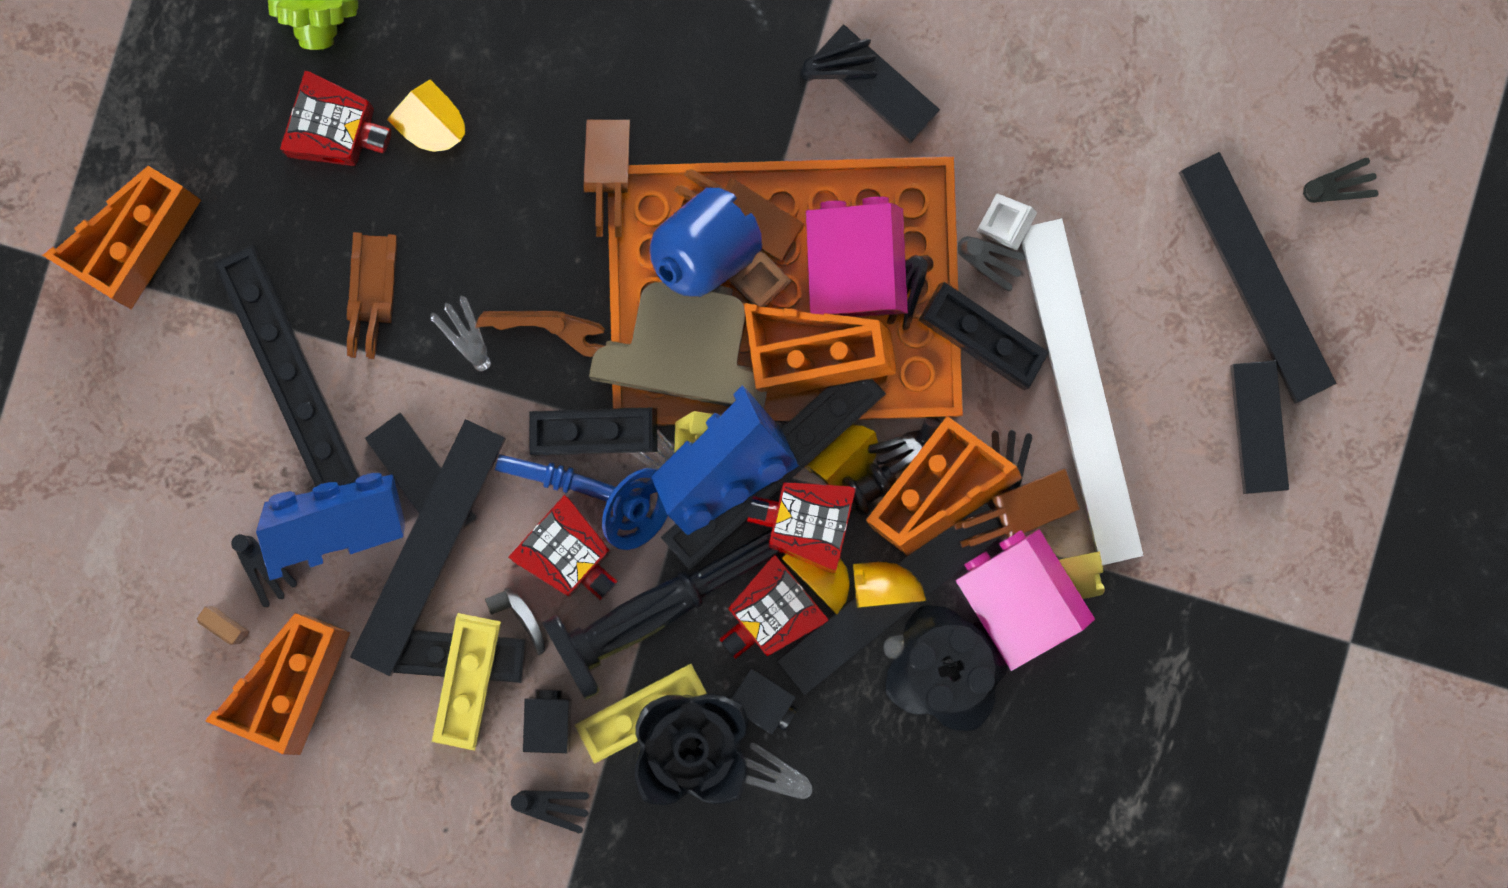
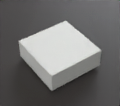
(1006, 221)

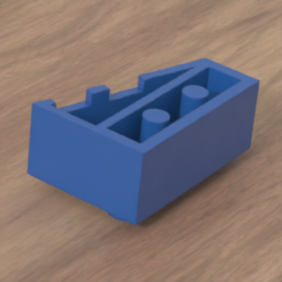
(724, 465)
(328, 521)

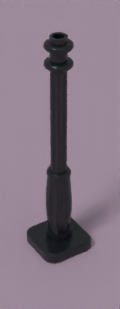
(672, 599)

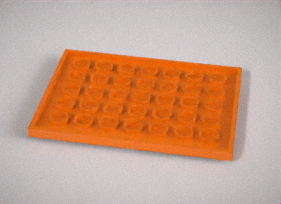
(926, 363)

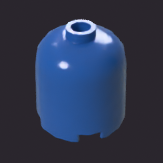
(704, 243)

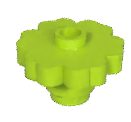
(313, 20)

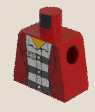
(331, 124)
(807, 521)
(566, 552)
(771, 612)

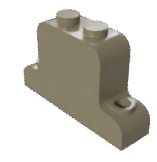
(681, 348)

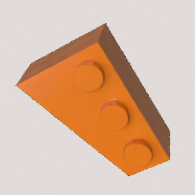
(128, 237)
(814, 351)
(941, 487)
(285, 686)

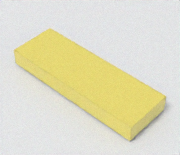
(466, 681)
(615, 725)

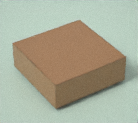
(760, 280)
(222, 625)

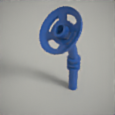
(622, 498)

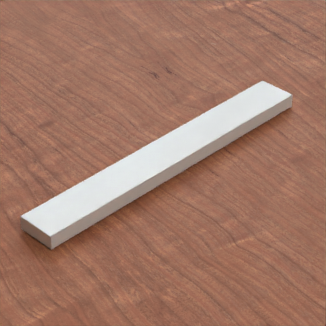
(1081, 392)

